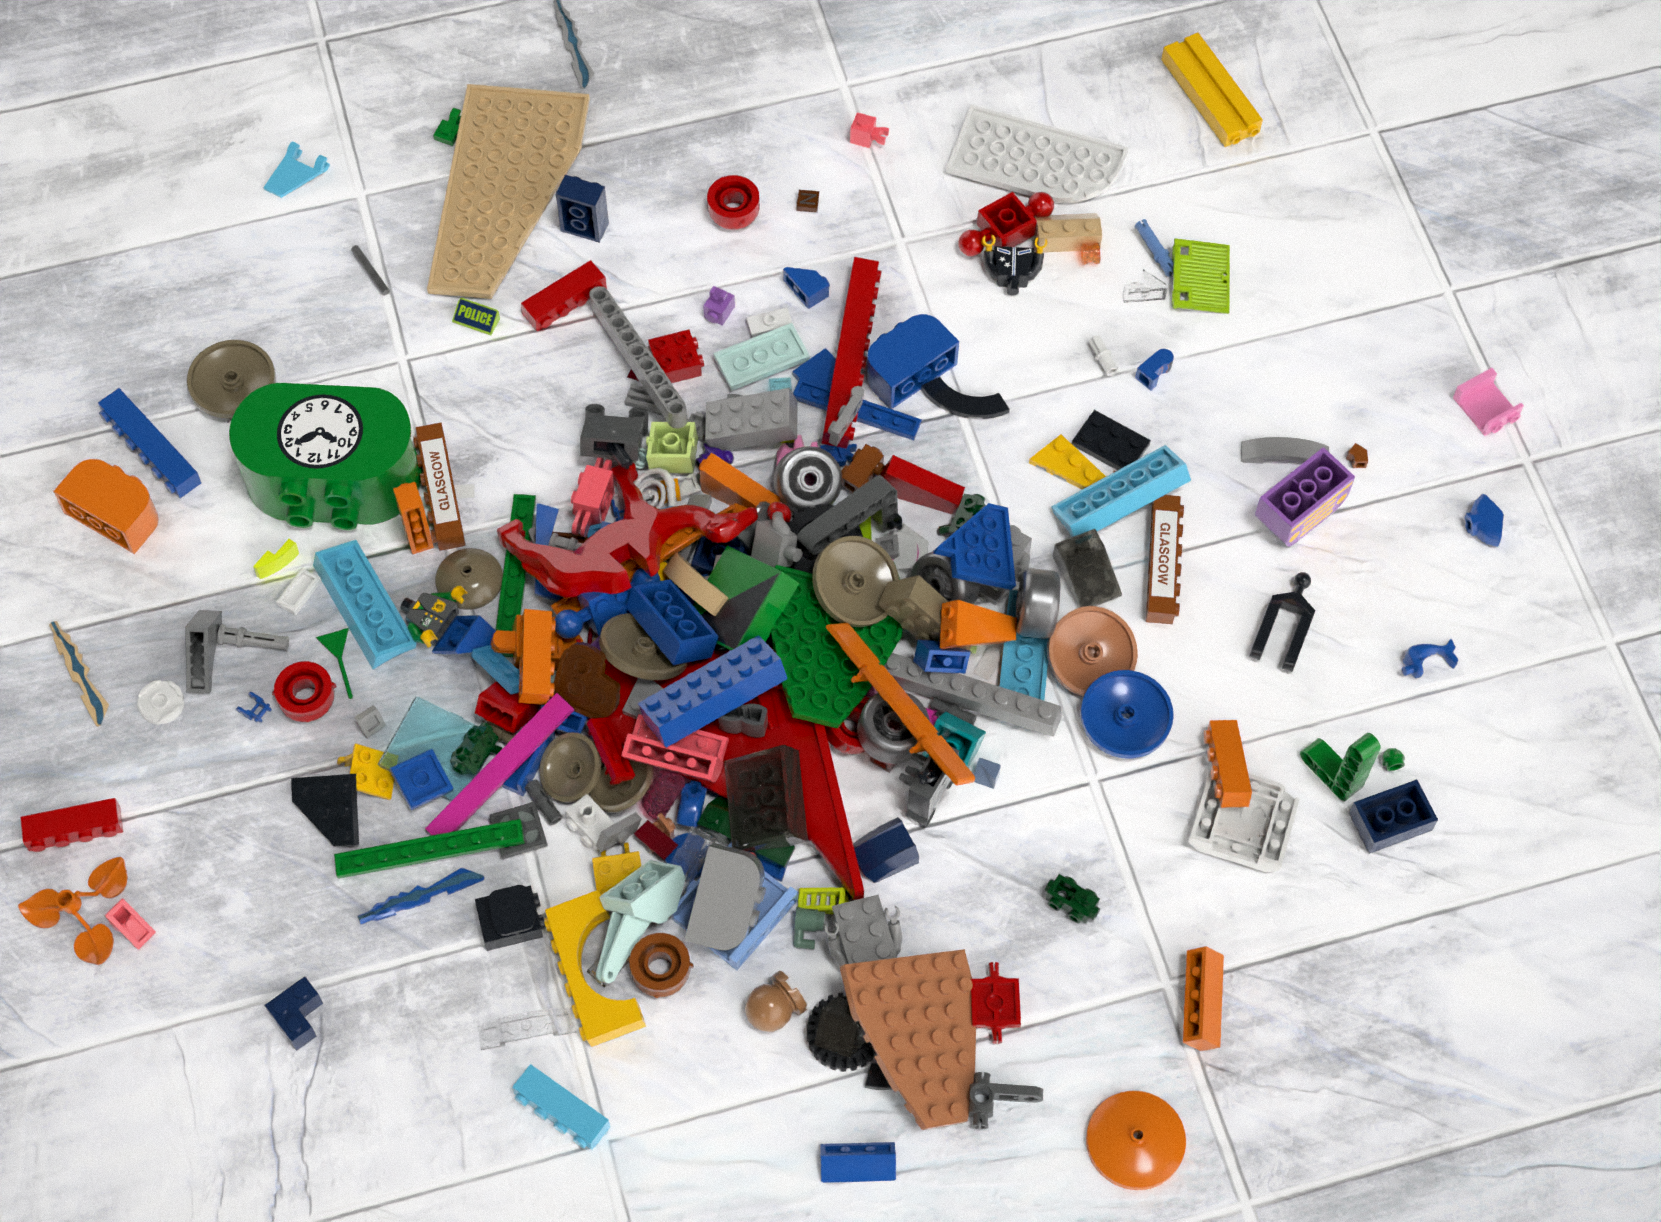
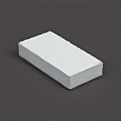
(298, 591)

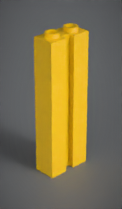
(1212, 90)

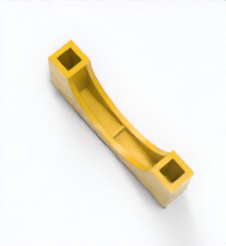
(600, 1016)

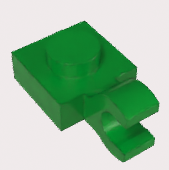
(448, 130)

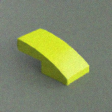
(271, 563)

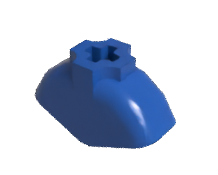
(1485, 521)
(691, 804)

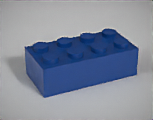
(672, 622)

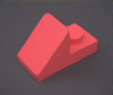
(129, 924)

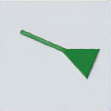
(335, 644)

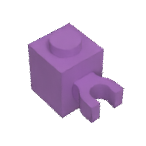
(718, 305)

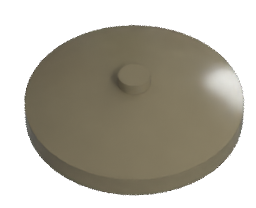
(228, 374)
(852, 579)
(633, 650)

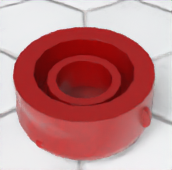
(733, 190)
(299, 677)
(843, 738)

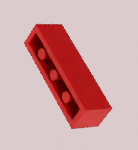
(562, 296)
(71, 825)

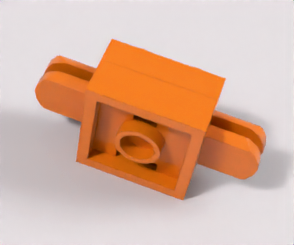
(509, 642)

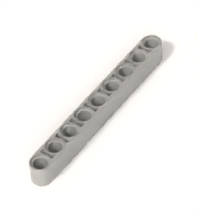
(639, 357)

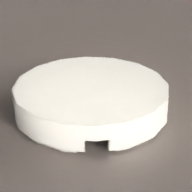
(160, 702)

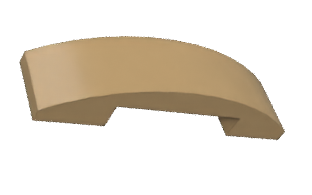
(694, 584)

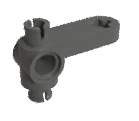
(1001, 1092)

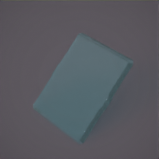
(429, 728)

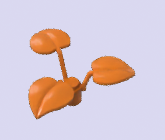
(44, 907)

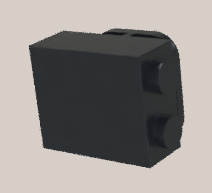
(509, 916)

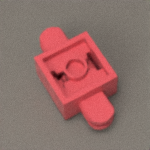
(593, 496)

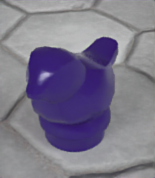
(725, 455)

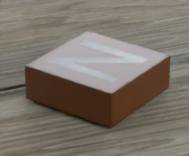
(808, 200)

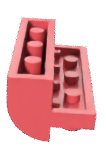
(694, 755)

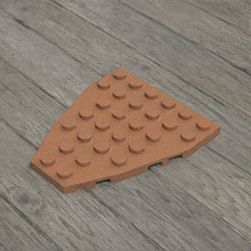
(920, 1028)

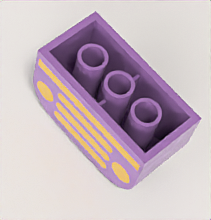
(1305, 497)

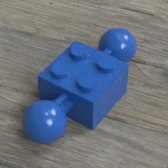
(598, 608)

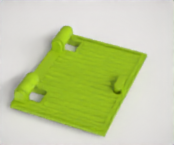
(1201, 276)

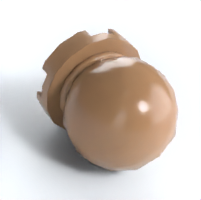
(771, 1005)

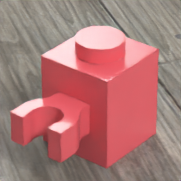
(864, 131)

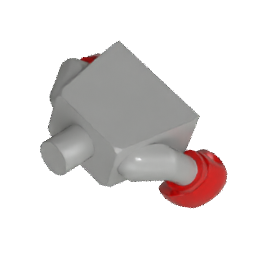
(773, 540)

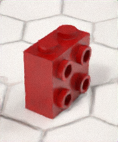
(677, 355)
(503, 709)

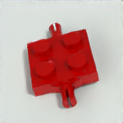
(995, 1003)

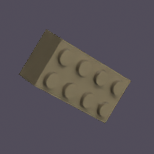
(915, 607)

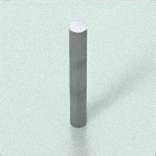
(370, 270)

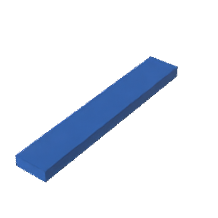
(868, 414)

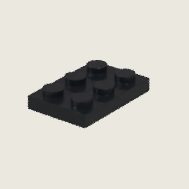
(1110, 441)

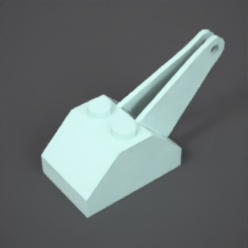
(635, 902)

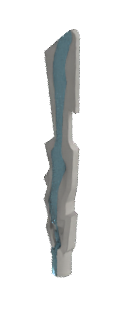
(572, 43)

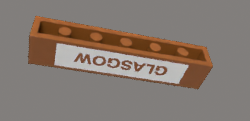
(440, 487)
(1163, 560)

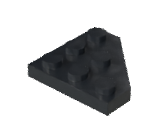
(329, 805)

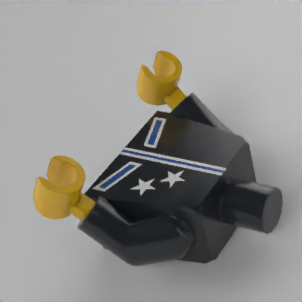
(1013, 265)

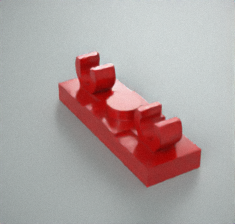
(610, 750)

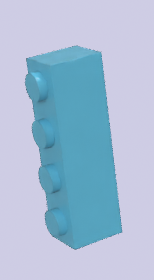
(560, 1107)

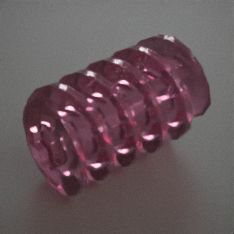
(662, 793)

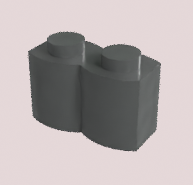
(748, 719)

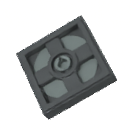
(532, 828)

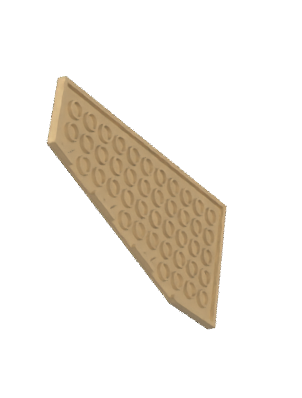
(501, 179)

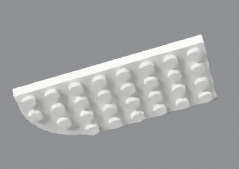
(1034, 157)

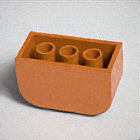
(108, 503)

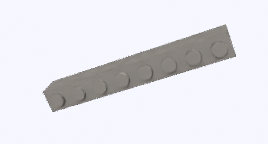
(976, 696)

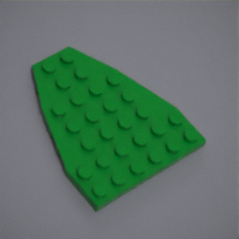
(814, 662)

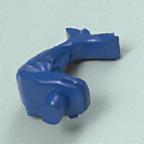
(1417, 653)

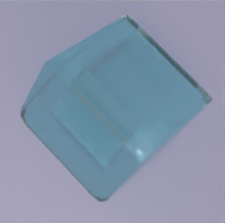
(780, 383)

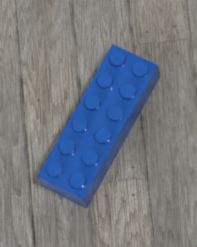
(712, 691)

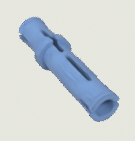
(1160, 254)

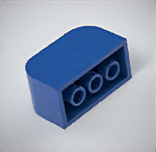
(910, 357)

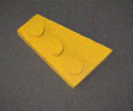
(1068, 462)

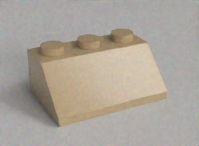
(1068, 231)

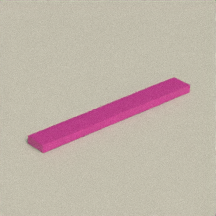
(501, 766)

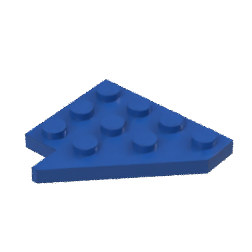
(982, 549)

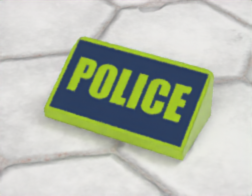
(476, 316)

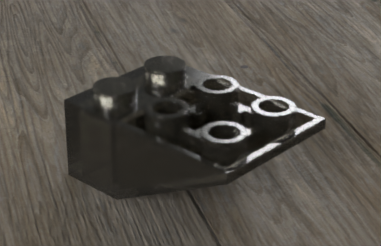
(1087, 569)

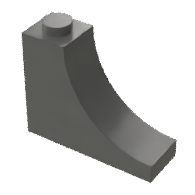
(200, 650)

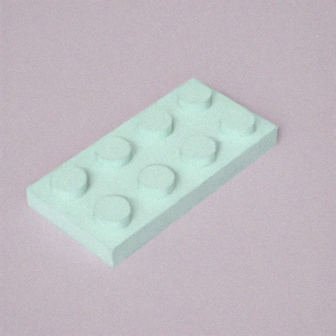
(761, 356)

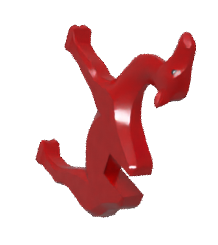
(638, 536)

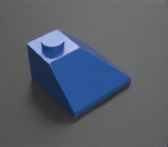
(465, 635)

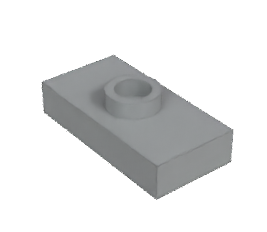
(618, 832)

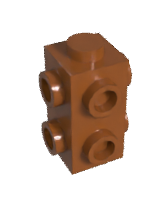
(863, 468)

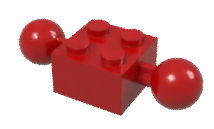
(1007, 221)

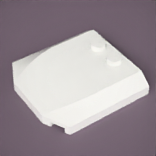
(1250, 834)

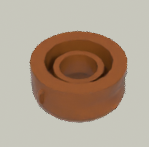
(660, 947)

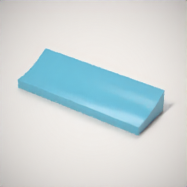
(1122, 492)
(363, 602)

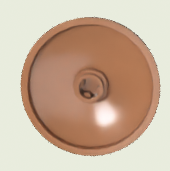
(1089, 645)

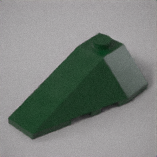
(717, 822)

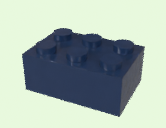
(582, 208)
(1393, 816)

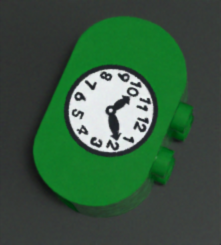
(324, 453)

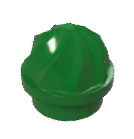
(1393, 759)

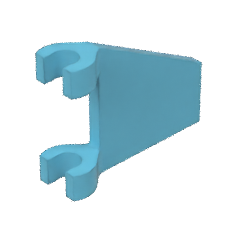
(292, 173)

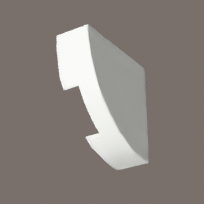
(690, 486)

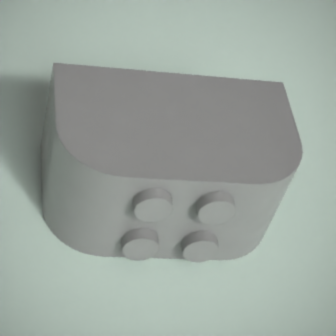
(726, 898)

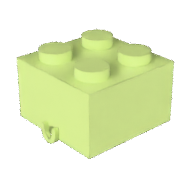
(672, 447)

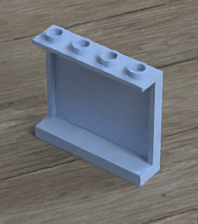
(775, 906)

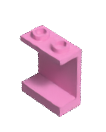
(1486, 403)

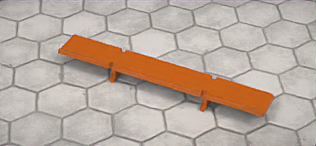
(901, 703)

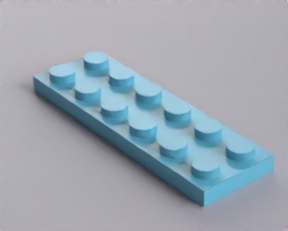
(1024, 661)

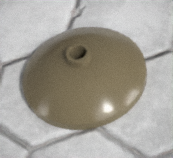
(481, 583)
(561, 764)
(623, 795)

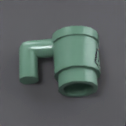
(810, 921)

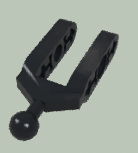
(1294, 603)

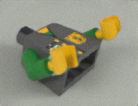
(432, 614)

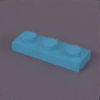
(498, 667)

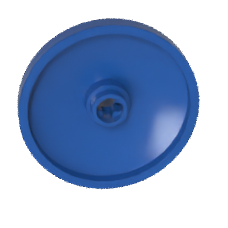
(1129, 696)

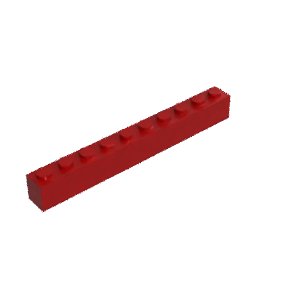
(852, 342)

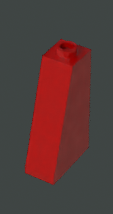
(922, 486)

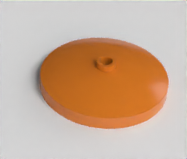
(1133, 1161)

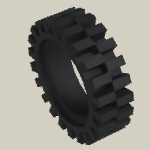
(863, 1054)

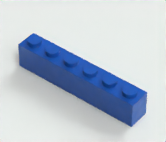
(149, 443)

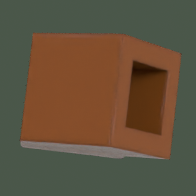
(1358, 456)

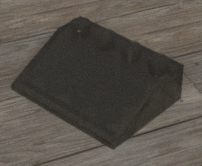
(766, 799)

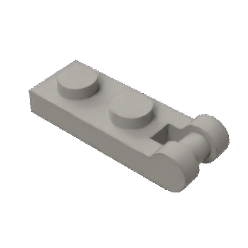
(846, 415)

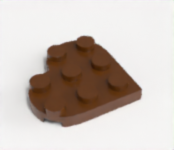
(583, 681)

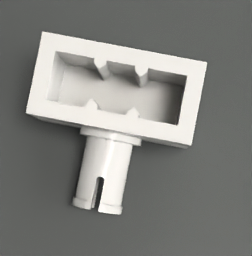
(588, 820)

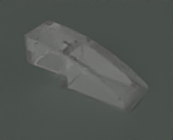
(693, 853)

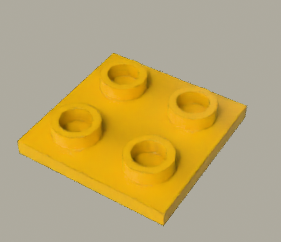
(369, 775)
(614, 868)

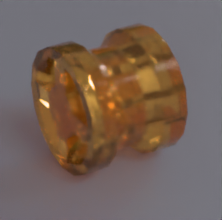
(1090, 253)

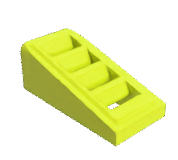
(832, 892)

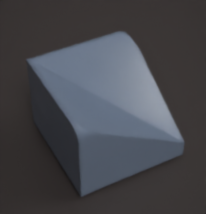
(987, 773)

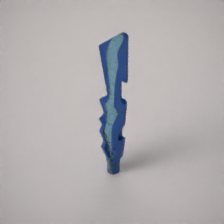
(419, 896)

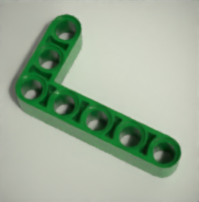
(1343, 775)

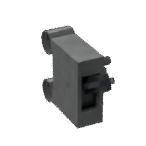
(613, 435)
(925, 788)

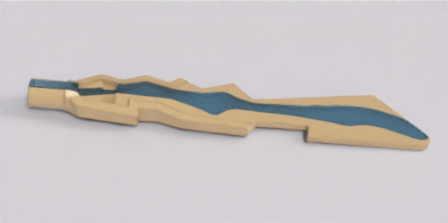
(92, 699)

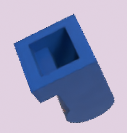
(1153, 367)

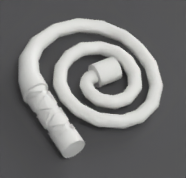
(669, 482)

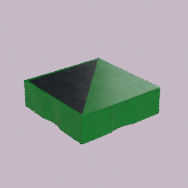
(754, 602)

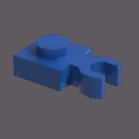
(841, 454)

